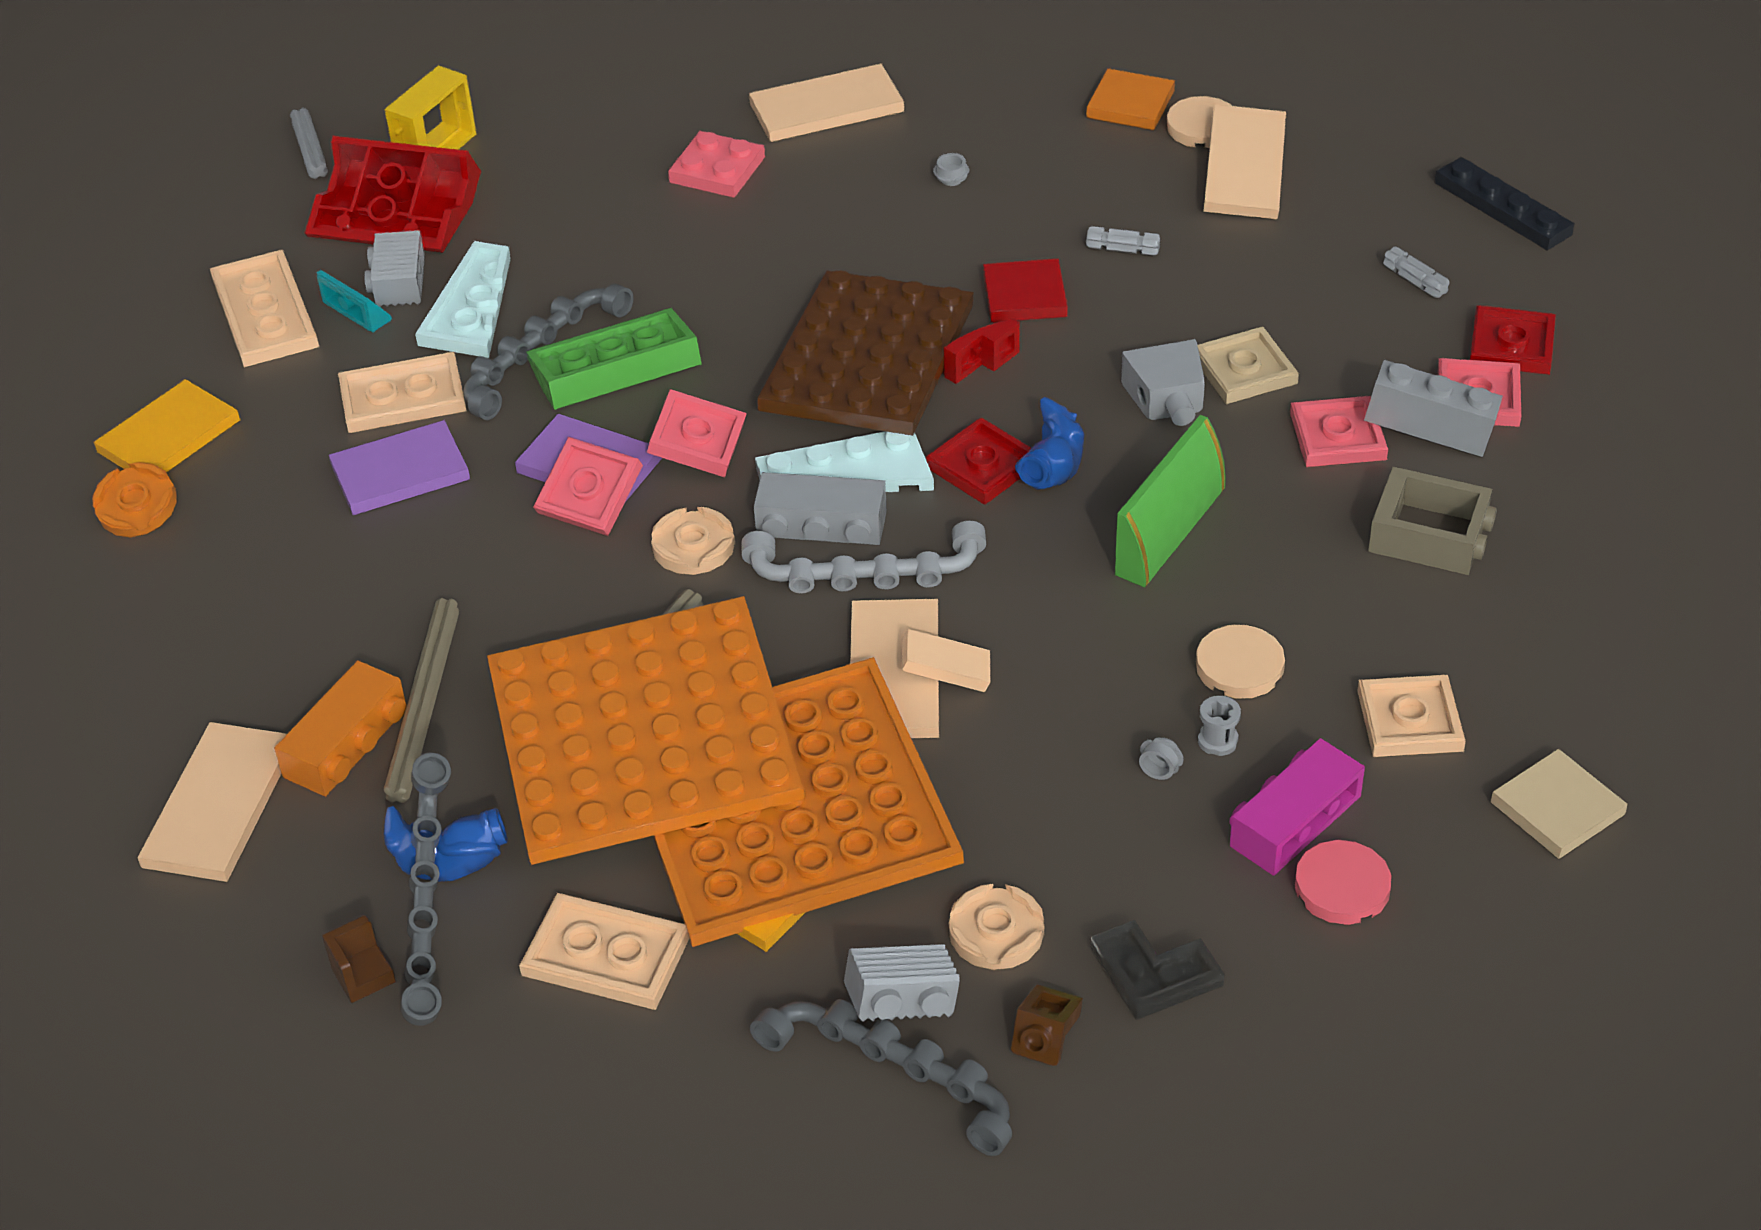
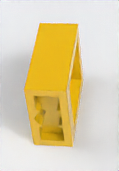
(452, 94)

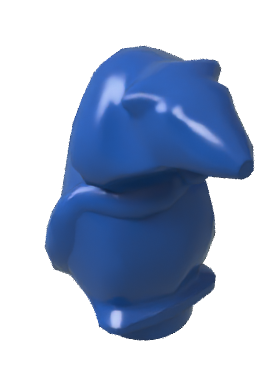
(1059, 452)
(462, 847)

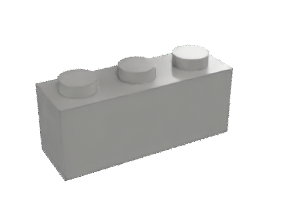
(1433, 408)
(821, 508)

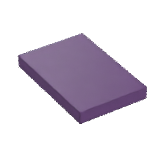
(543, 452)
(399, 467)

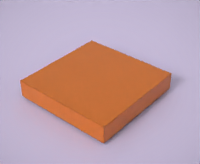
(1130, 99)

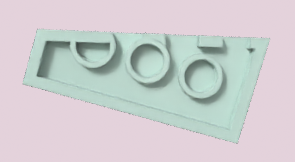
(469, 304)
(874, 456)

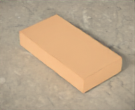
(946, 660)

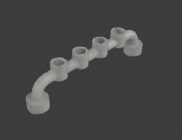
(928, 566)

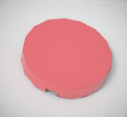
(1343, 881)

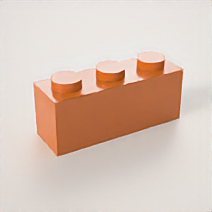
(341, 728)

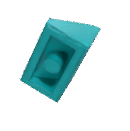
(351, 303)

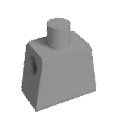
(1165, 380)

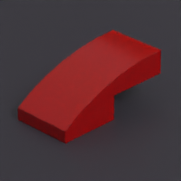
(985, 346)

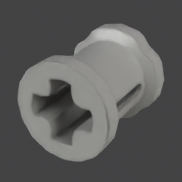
(1213, 732)

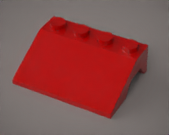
(394, 190)

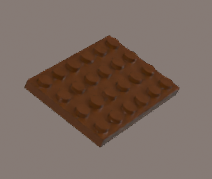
(866, 352)

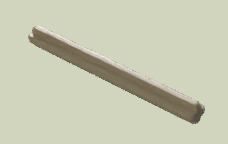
(421, 700)

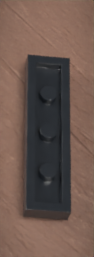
(1504, 203)

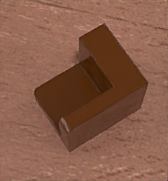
(357, 959)

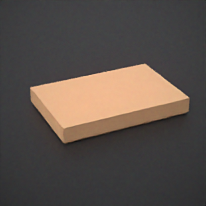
(401, 392)
(605, 951)

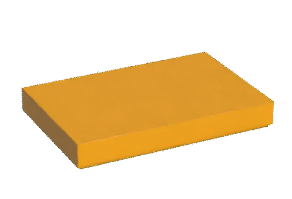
(168, 428)

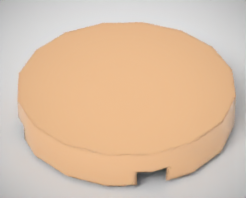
(1191, 120)
(692, 540)
(1240, 661)
(996, 926)

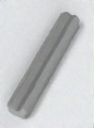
(308, 143)

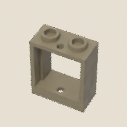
(1428, 544)

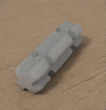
(1123, 241)
(1416, 272)

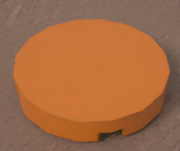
(134, 499)

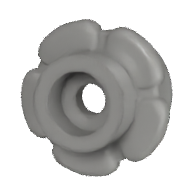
(951, 169)
(1160, 758)

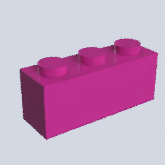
(1296, 806)

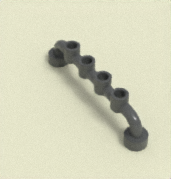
(485, 401)
(421, 999)
(988, 1130)

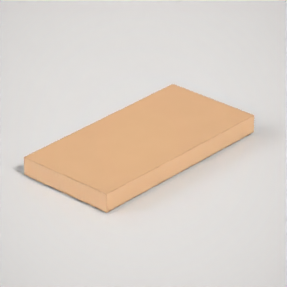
(826, 102)
(1245, 162)
(264, 308)
(878, 633)
(215, 803)

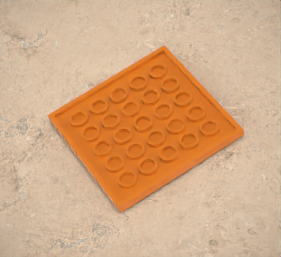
(642, 730)
(860, 828)

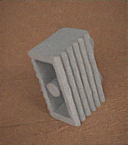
(396, 268)
(901, 981)

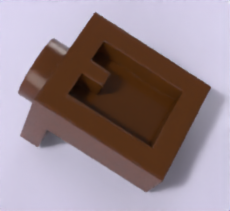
(1043, 1024)

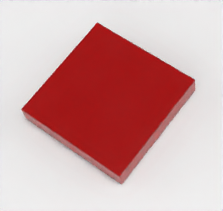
(1025, 290)
(1514, 338)
(979, 460)

